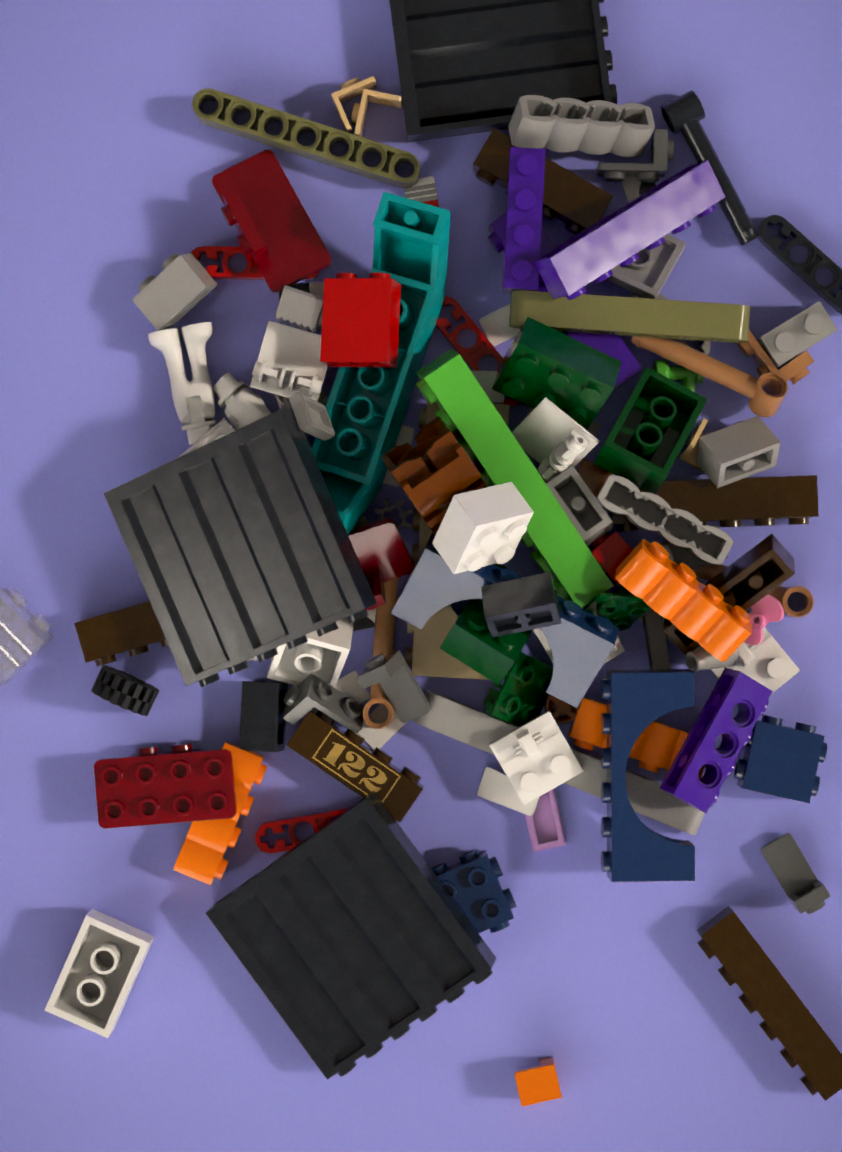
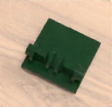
(619, 608)
(522, 691)

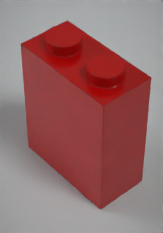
(360, 321)

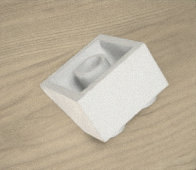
(320, 656)

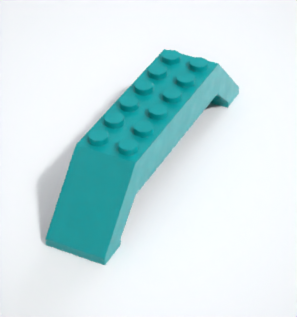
(372, 402)

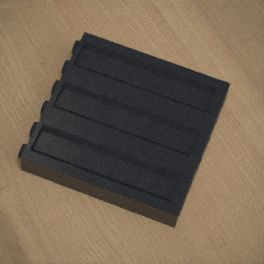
(475, 59)
(241, 548)
(352, 937)

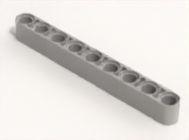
(482, 729)

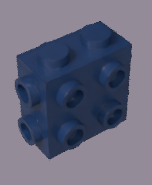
(782, 760)
(478, 891)

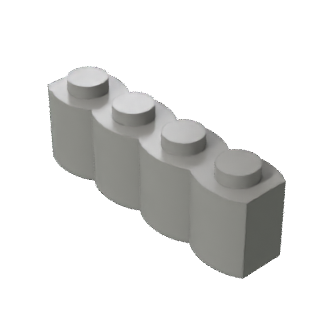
(581, 126)
(672, 525)

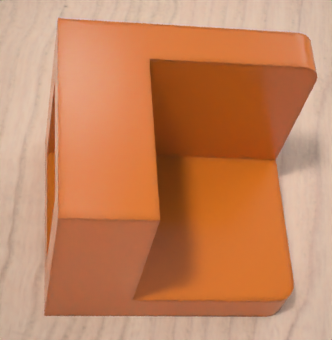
(538, 1083)

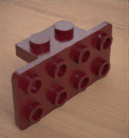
(270, 221)
(381, 555)
(165, 787)

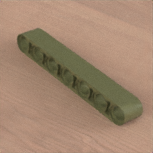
(294, 126)
(633, 316)

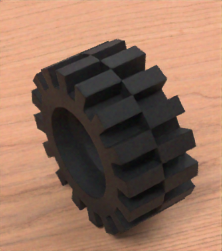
(125, 690)

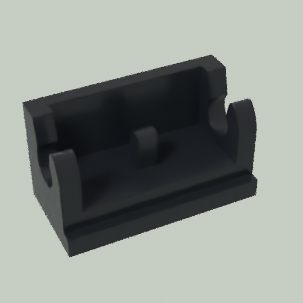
(520, 605)
(262, 716)

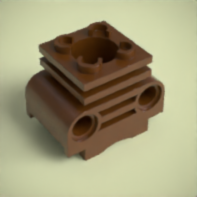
(433, 471)

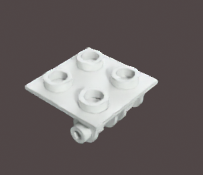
(289, 362)
(553, 439)

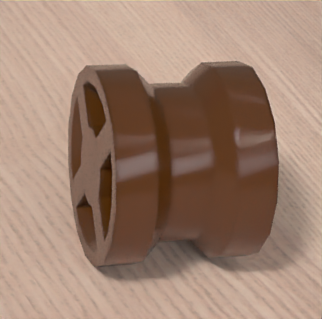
(563, 713)

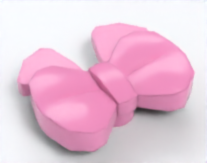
(764, 611)

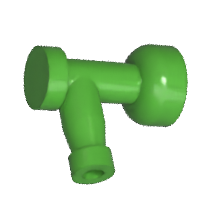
(687, 376)

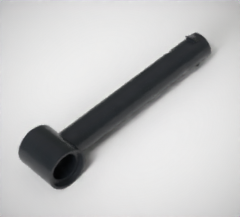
(685, 115)

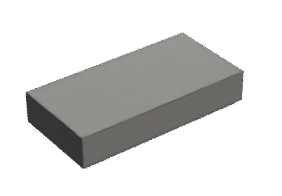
(312, 417)

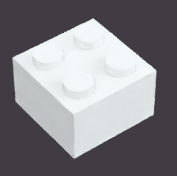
(482, 527)

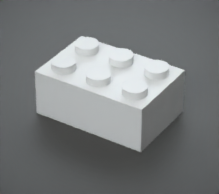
(99, 973)

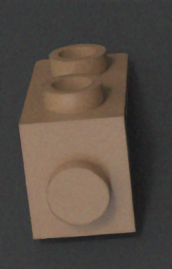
(792, 371)

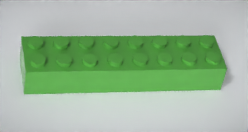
(502, 460)

